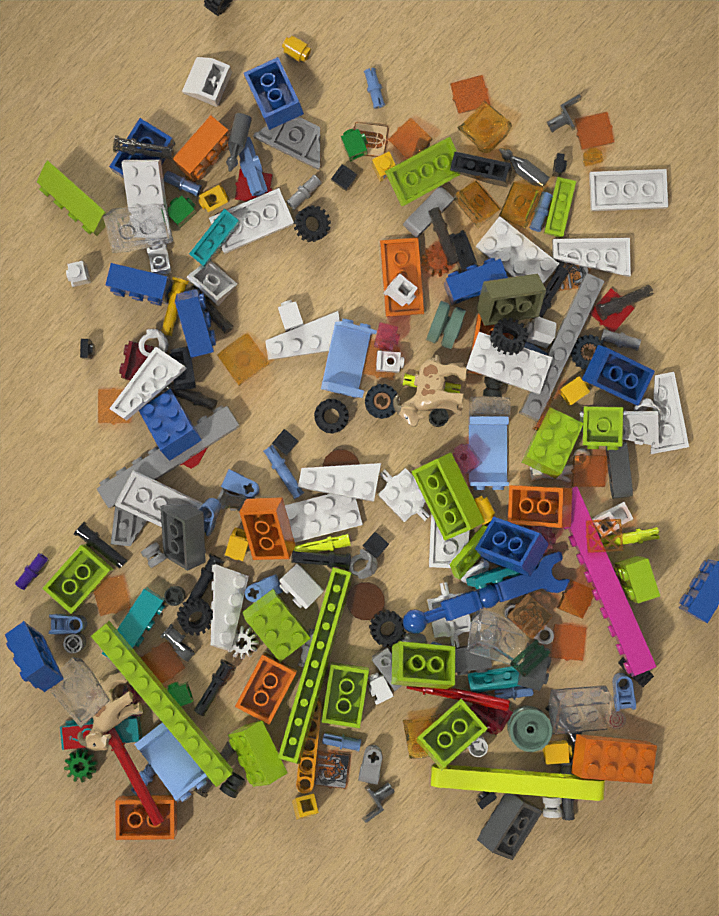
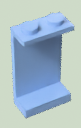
(347, 358)
(489, 442)
(171, 763)

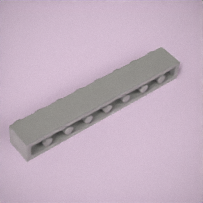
(564, 343)
(157, 465)

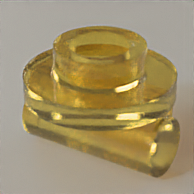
(592, 156)

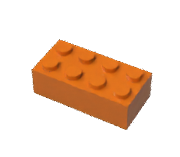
(614, 759)

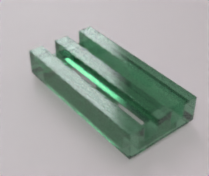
(539, 649)

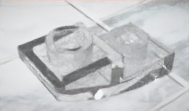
(489, 406)

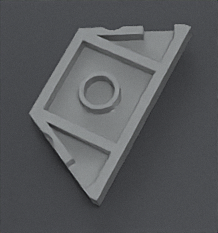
(295, 138)

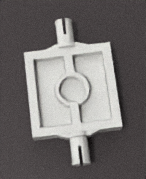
(403, 495)
(448, 628)

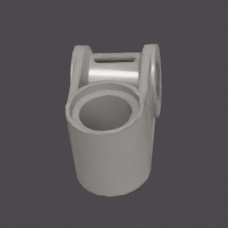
(370, 767)

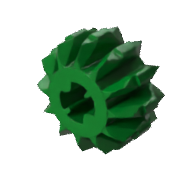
(83, 773)

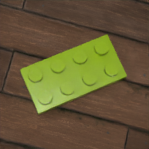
(423, 171)

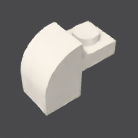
(617, 512)

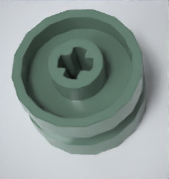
(446, 325)
(525, 739)

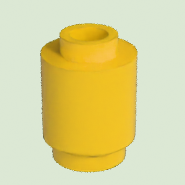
(296, 48)
(485, 508)

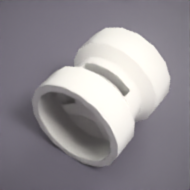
(479, 749)
(552, 807)

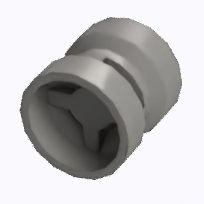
(151, 551)
(77, 640)

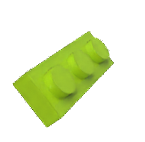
(559, 207)
(467, 555)

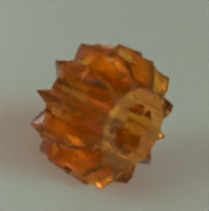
(432, 265)

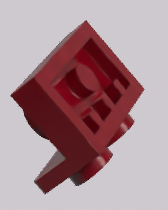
(133, 359)
(492, 718)

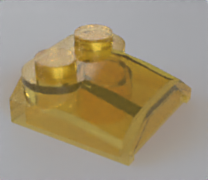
(485, 127)
(243, 359)
(413, 729)

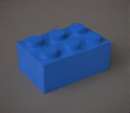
(273, 93)
(143, 133)
(469, 283)
(138, 284)
(195, 322)
(618, 375)
(169, 425)
(512, 546)
(703, 593)
(33, 657)

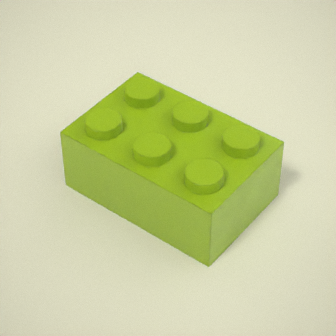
(552, 443)
(78, 578)
(637, 579)
(276, 625)
(423, 665)
(345, 695)
(451, 734)
(257, 754)

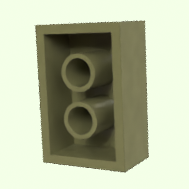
(511, 298)

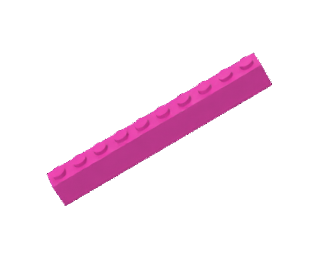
(608, 592)

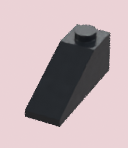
(482, 169)

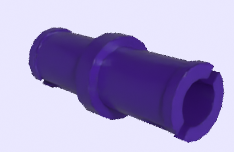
(31, 571)

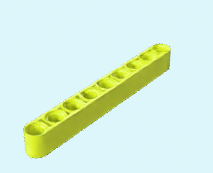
(517, 782)

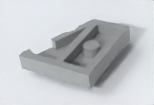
(125, 527)

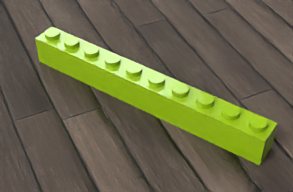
(315, 666)
(162, 703)

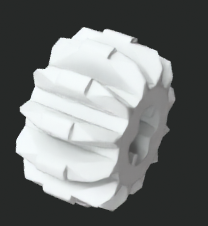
(248, 646)

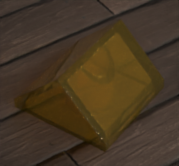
(476, 203)
(520, 203)

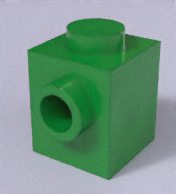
(354, 144)
(181, 210)
(180, 692)

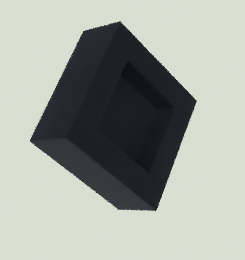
(559, 165)
(344, 177)
(87, 349)
(285, 442)
(375, 544)
(485, 798)

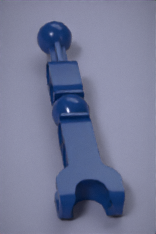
(487, 597)

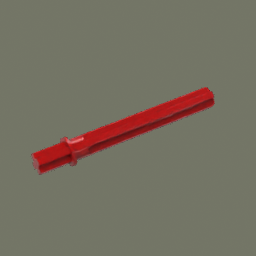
(466, 696)
(134, 777)

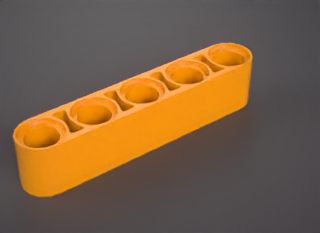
(310, 754)

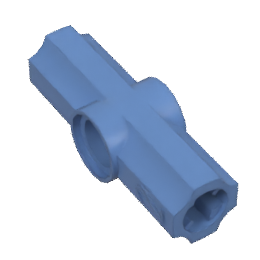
(252, 169)

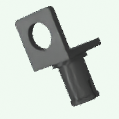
(564, 117)
(377, 797)

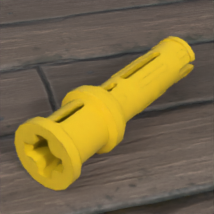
(171, 313)

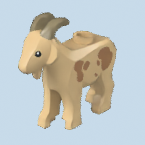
(431, 391)
(111, 714)

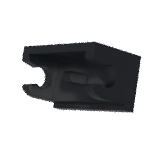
(463, 251)
(186, 379)

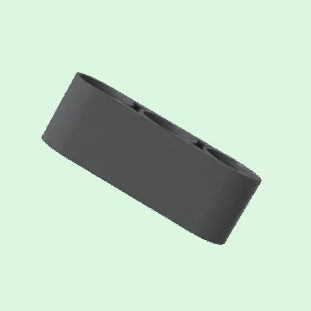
(619, 472)

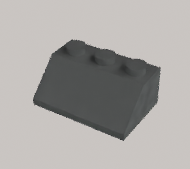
(183, 535)
(509, 825)

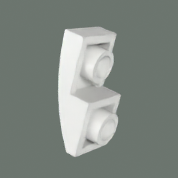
(159, 259)

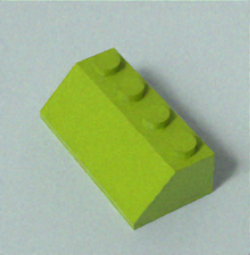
(72, 198)
(448, 496)

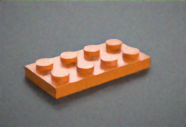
(402, 258)

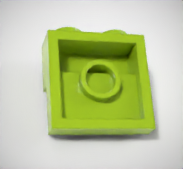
(603, 427)

